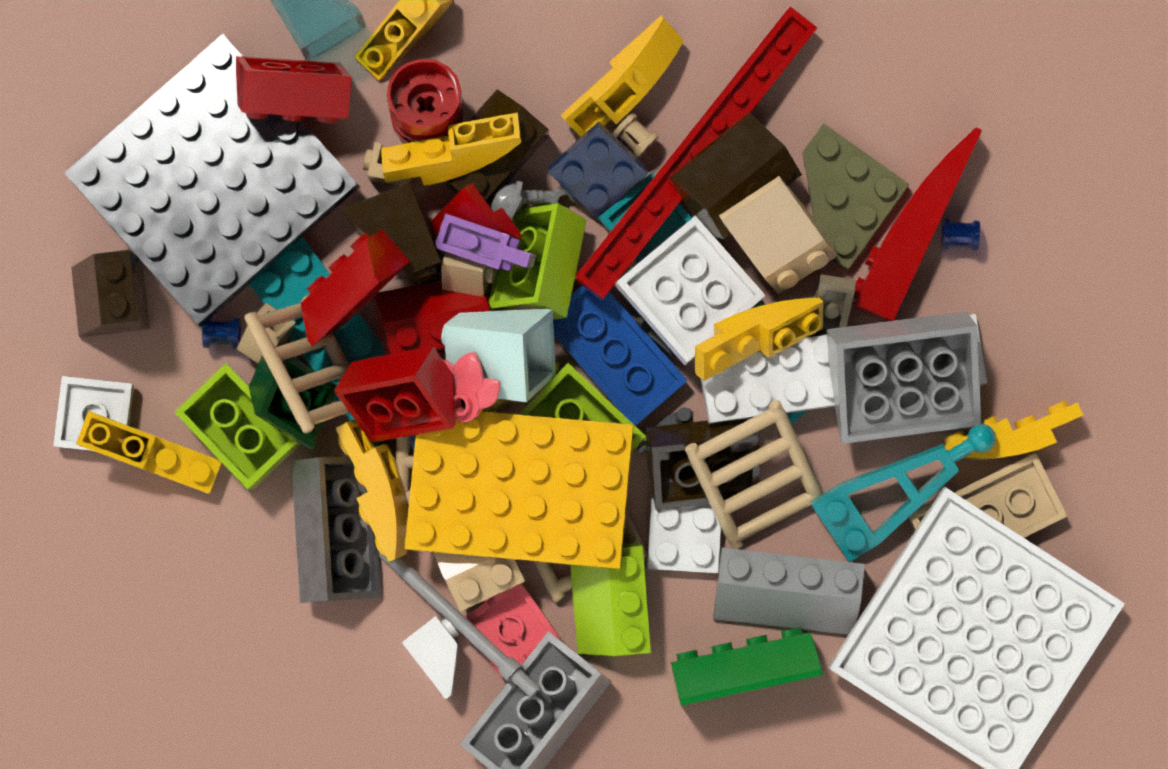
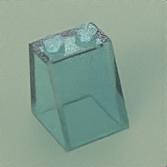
(319, 23)

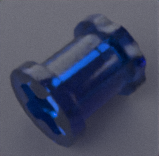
(960, 234)
(222, 333)

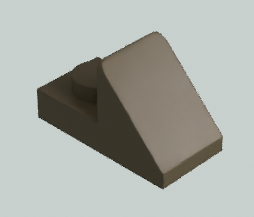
(837, 301)

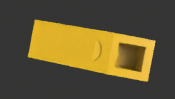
(399, 33)

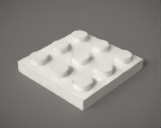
(688, 288)

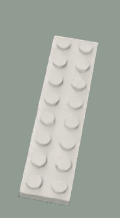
(794, 377)

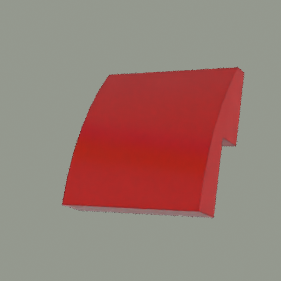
(472, 207)

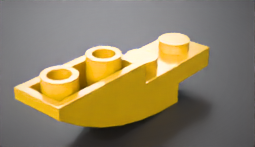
(629, 80)
(448, 157)
(761, 329)
(1028, 436)
(148, 452)
(385, 502)

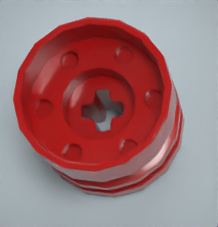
(424, 86)

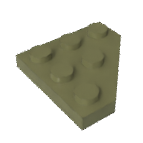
(848, 192)

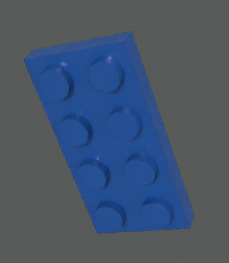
(617, 354)

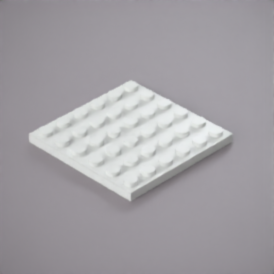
(976, 634)

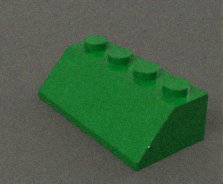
(745, 668)

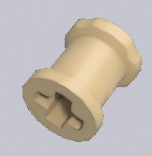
(635, 135)

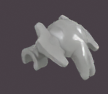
(512, 197)

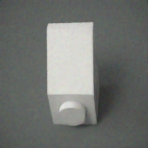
(436, 652)

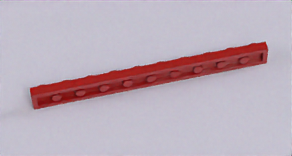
(661, 195)

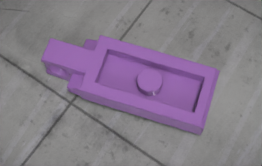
(481, 244)

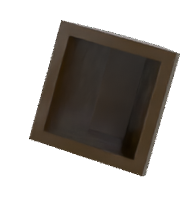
(402, 220)
(110, 294)

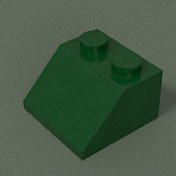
(272, 407)

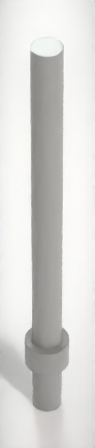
(509, 667)

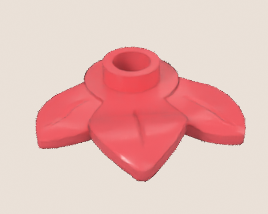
(471, 387)

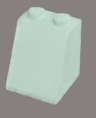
(510, 347)

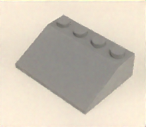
(905, 376)

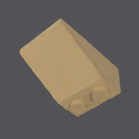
(779, 235)
(478, 578)

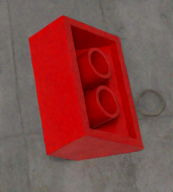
(292, 88)
(350, 284)
(416, 315)
(399, 394)

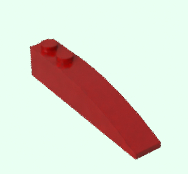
(906, 242)

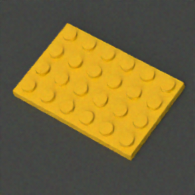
(522, 490)

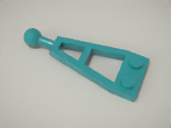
(848, 524)

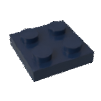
(597, 170)

